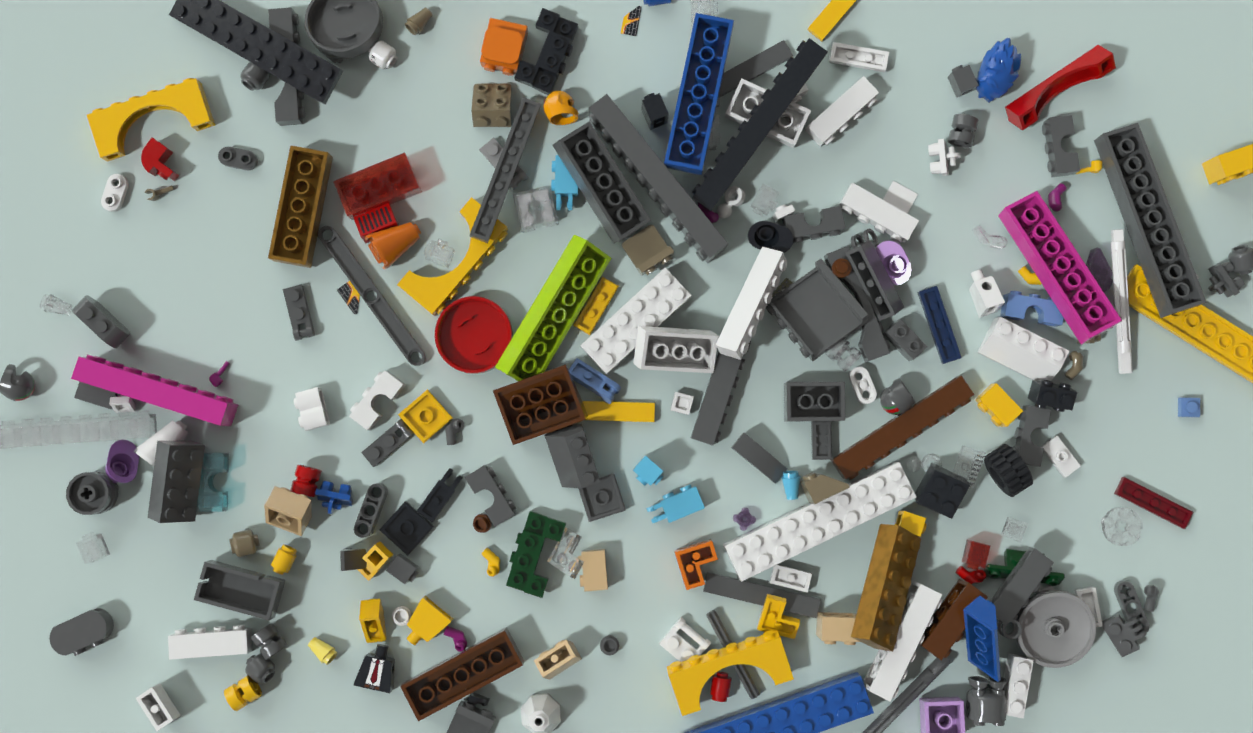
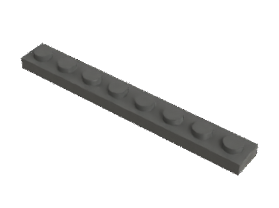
(505, 170)

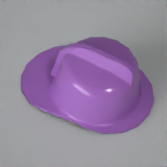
(122, 462)

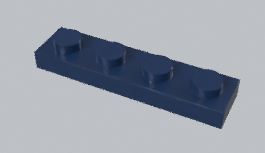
(939, 325)

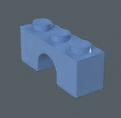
(1017, 304)

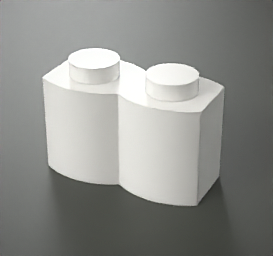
(312, 409)

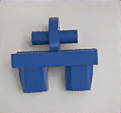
(326, 494)

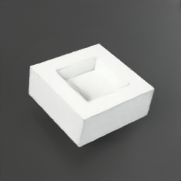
(782, 211)
(682, 403)
(122, 404)

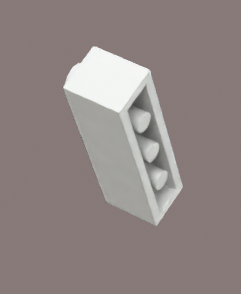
(845, 108)
(878, 213)
(210, 643)

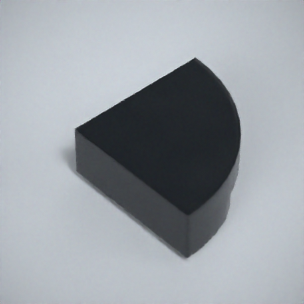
(475, 698)

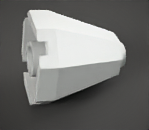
(542, 707)

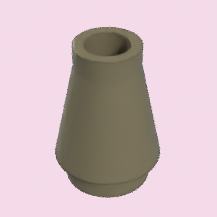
(417, 22)

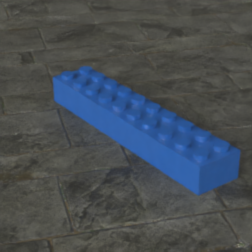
(802, 712)

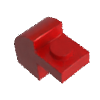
(154, 158)

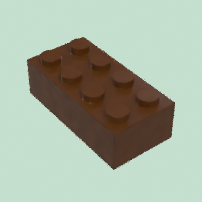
(949, 620)

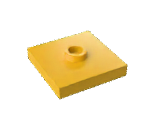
(425, 416)

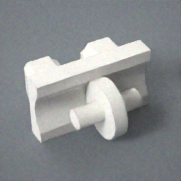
(940, 149)

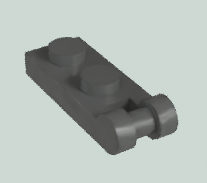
(298, 311)
(387, 443)

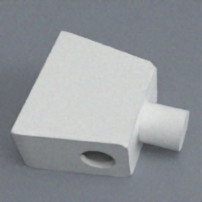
(985, 294)

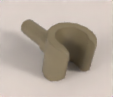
(156, 193)

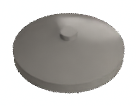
(1056, 629)

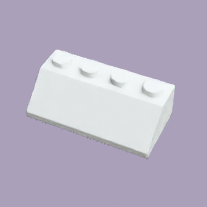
(1022, 350)

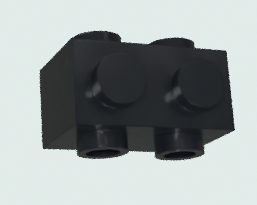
(1046, 394)

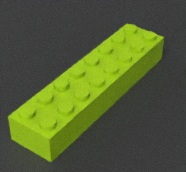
(554, 310)

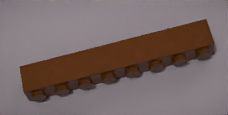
(902, 427)

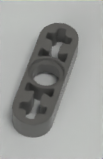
(1130, 592)

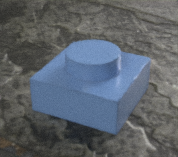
(1188, 407)

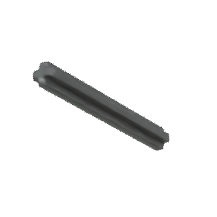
(740, 668)

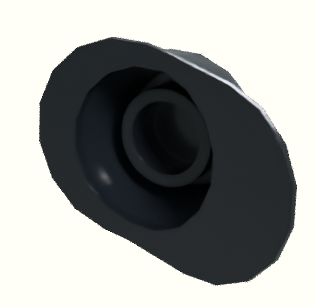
(770, 236)

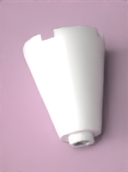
(170, 432)

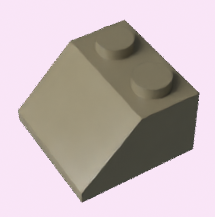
(820, 487)

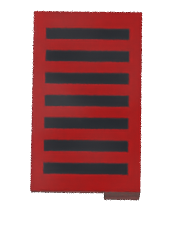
(375, 220)

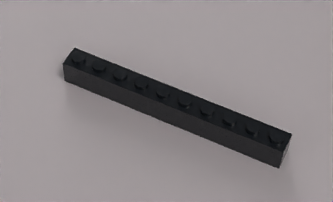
(760, 124)

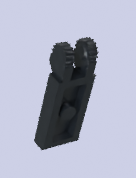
(438, 497)

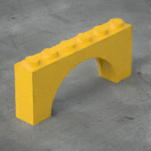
(112, 123)
(436, 291)
(760, 651)

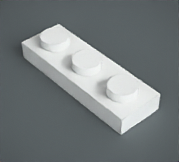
(859, 57)

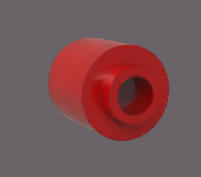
(720, 686)

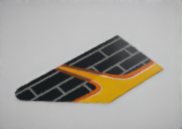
(631, 22)
(350, 296)

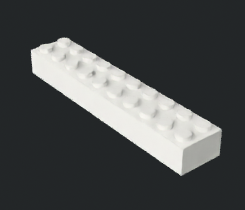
(819, 521)

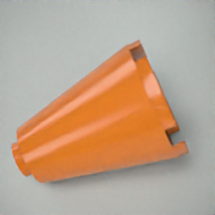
(392, 242)

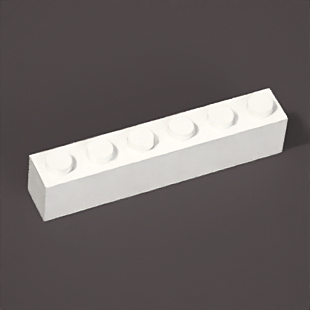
(751, 303)

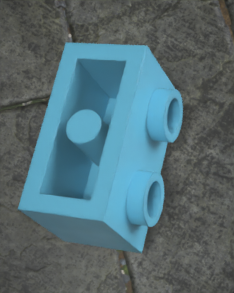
(648, 472)

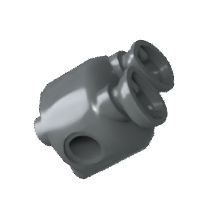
(986, 703)

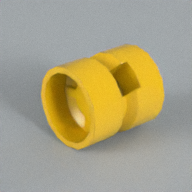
(240, 694)

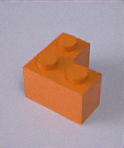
(689, 560)

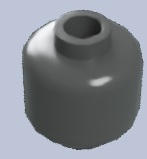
(254, 77)
(1242, 259)
(260, 669)

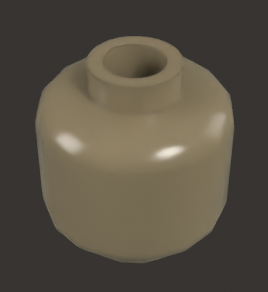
(244, 543)

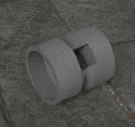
(963, 130)
(268, 641)

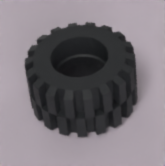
(1008, 470)

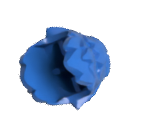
(998, 70)

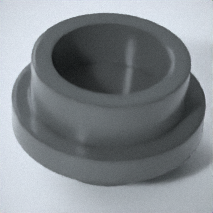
(609, 645)

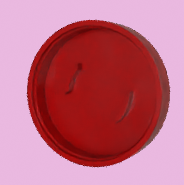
(472, 334)

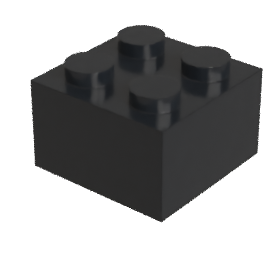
(941, 490)

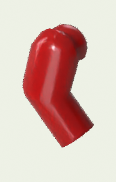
(971, 577)

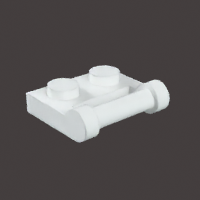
(679, 646)

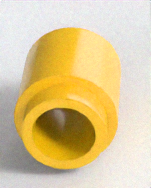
(284, 559)

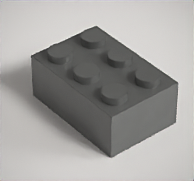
(814, 401)

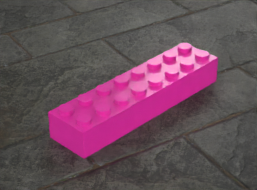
(1059, 267)
(155, 391)

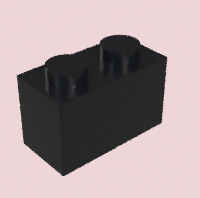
(654, 111)

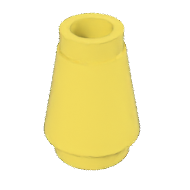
(322, 650)

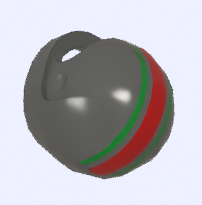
(16, 387)
(896, 398)

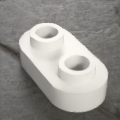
(117, 192)
(862, 385)

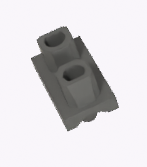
(1222, 282)

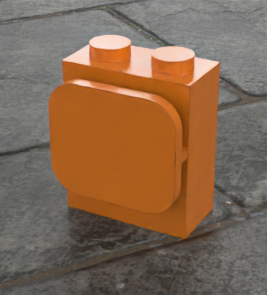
(503, 46)

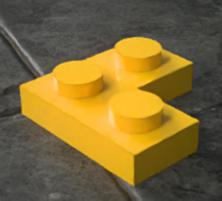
(772, 618)

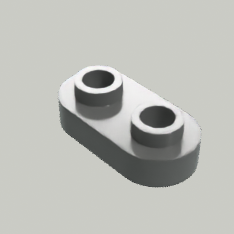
(236, 158)

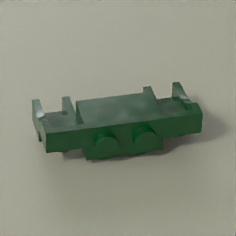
(528, 553)

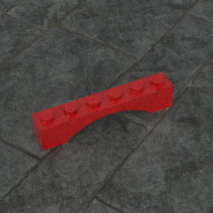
(1089, 66)

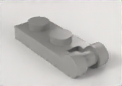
(492, 152)

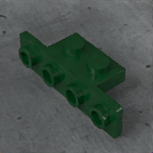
(1011, 558)

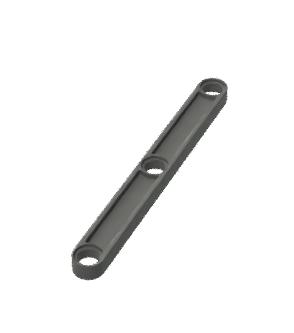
(379, 306)

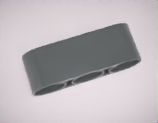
(364, 517)

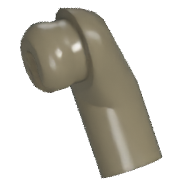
(1077, 365)

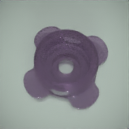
(739, 519)

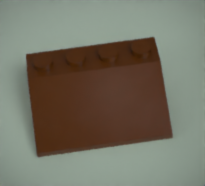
(540, 404)

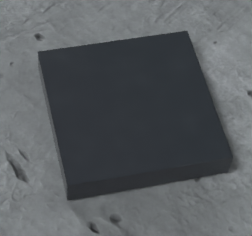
(406, 528)

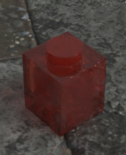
(975, 554)

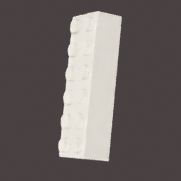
(647, 308)
(891, 667)

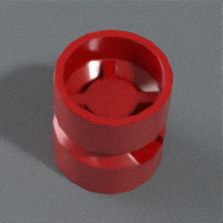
(305, 480)

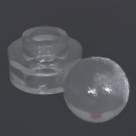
(913, 464)

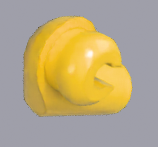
(1030, 278)
(493, 562)

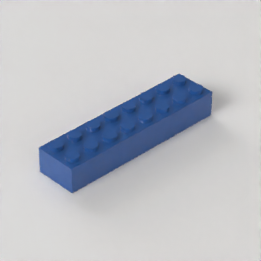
(698, 93)

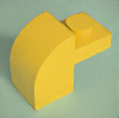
(376, 558)

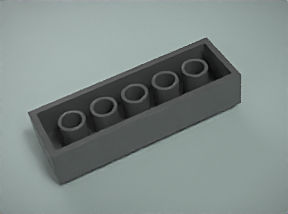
(601, 182)

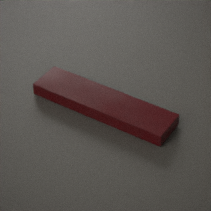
(1153, 503)

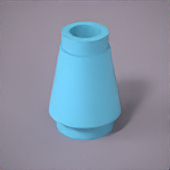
(791, 484)

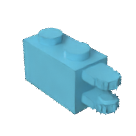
(563, 184)
(678, 505)

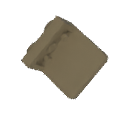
(491, 105)
(647, 250)

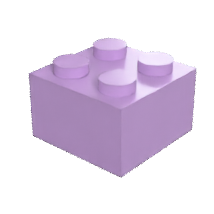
(942, 715)

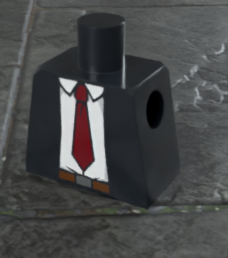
(377, 671)

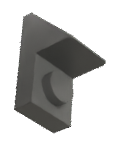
(352, 559)

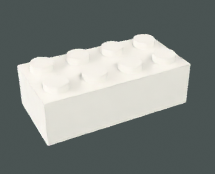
(786, 128)
(675, 349)

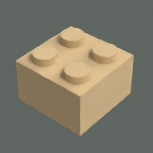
(288, 510)
(835, 627)

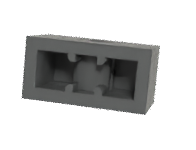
(904, 340)

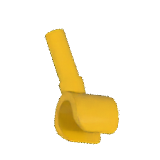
(1095, 167)

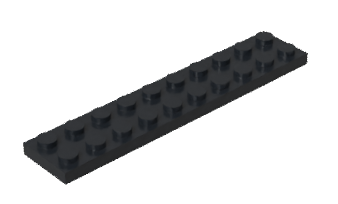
(260, 46)

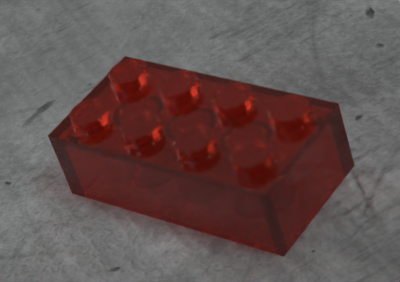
(378, 185)

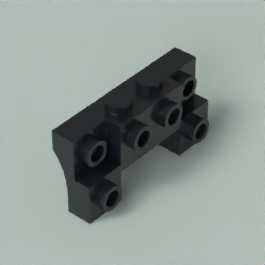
(553, 54)

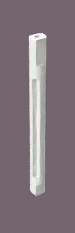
(1121, 301)

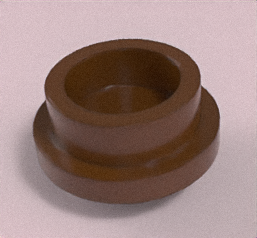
(841, 268)
(482, 523)

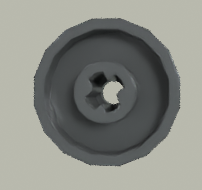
(91, 493)

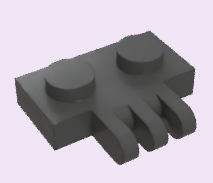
(1123, 633)

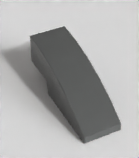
(759, 457)

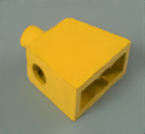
(427, 621)

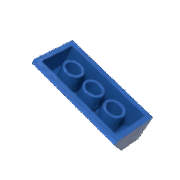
(982, 636)

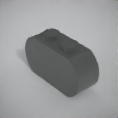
(101, 321)
(81, 632)

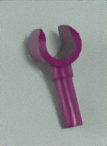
(215, 378)

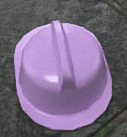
(894, 261)

